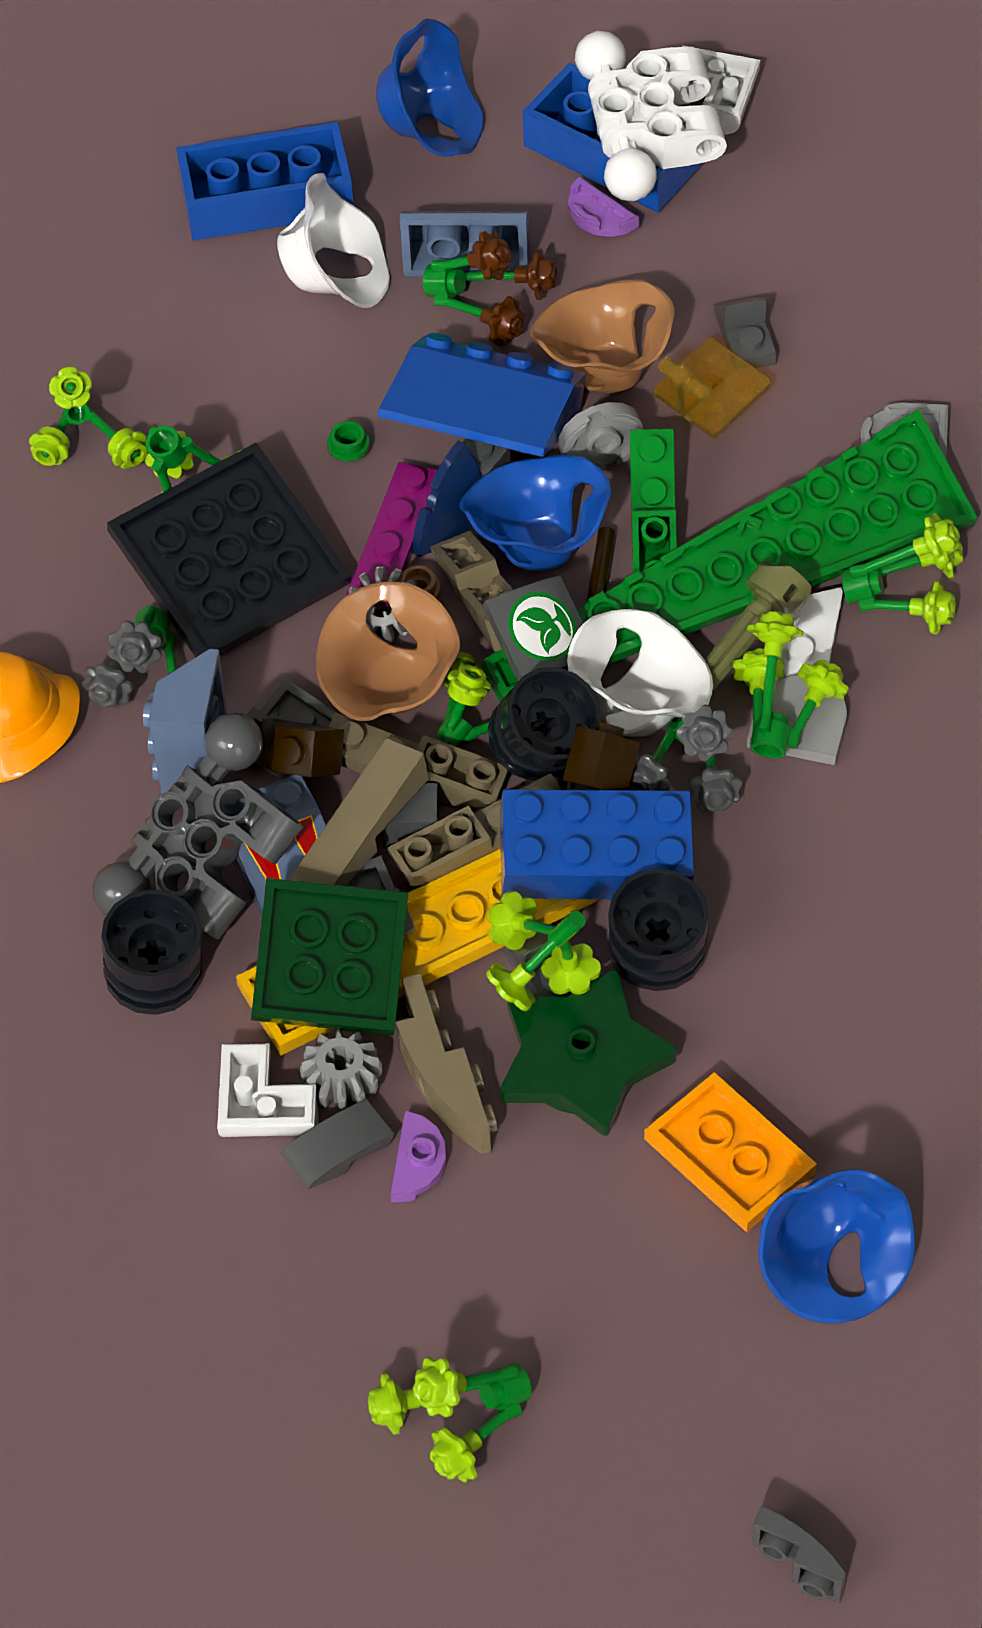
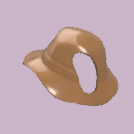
(597, 332)
(372, 677)

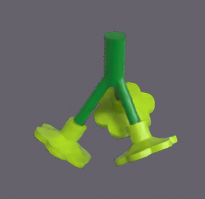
(568, 967)

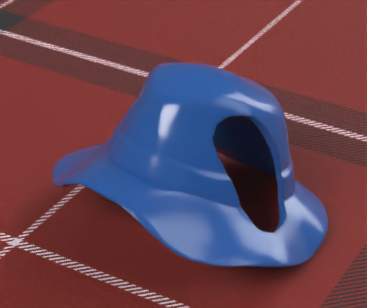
(431, 89)
(529, 508)
(811, 1221)

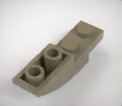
(459, 774)
(454, 840)
(441, 1073)

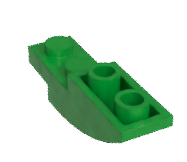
(652, 496)

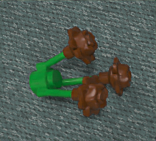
(492, 256)

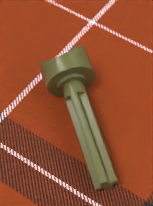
(772, 593)

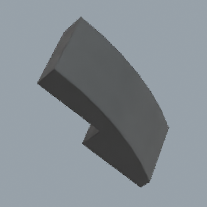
(334, 1143)
(813, 1566)

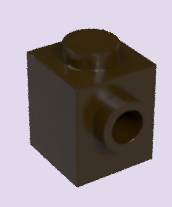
(601, 758)

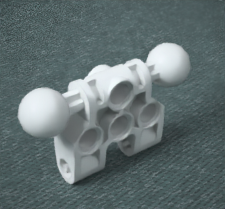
(641, 113)

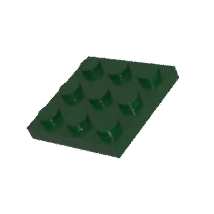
(329, 956)

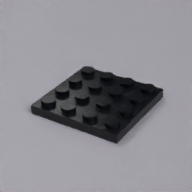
(229, 552)

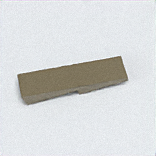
(473, 576)
(370, 805)

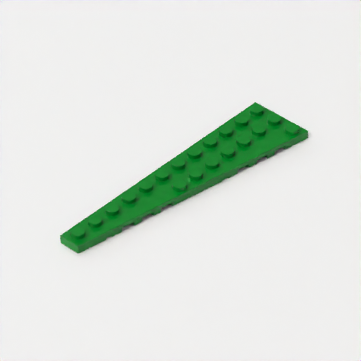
(824, 523)

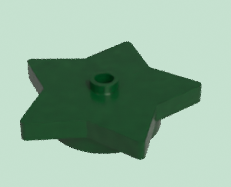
(582, 1053)

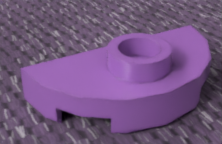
(598, 212)
(419, 1158)

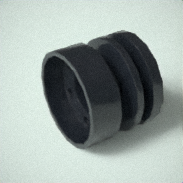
(551, 702)
(658, 906)
(146, 930)

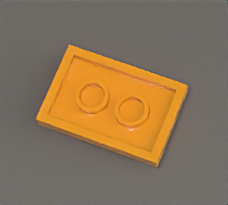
(729, 1151)

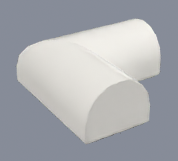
(731, 85)
(253, 1106)

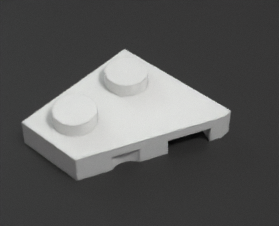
(819, 622)

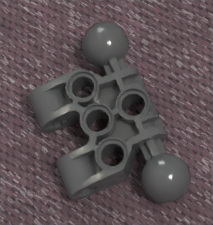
(231, 745)

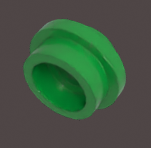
(348, 441)

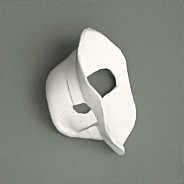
(336, 225)
(661, 683)

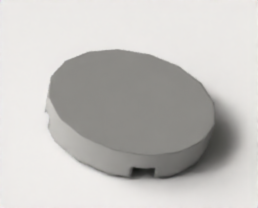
(601, 433)

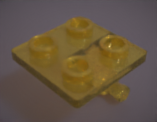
(710, 387)

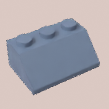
(453, 234)
(181, 714)

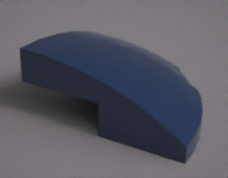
(442, 514)

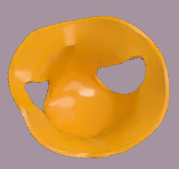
(35, 714)

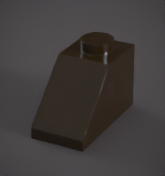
(301, 748)

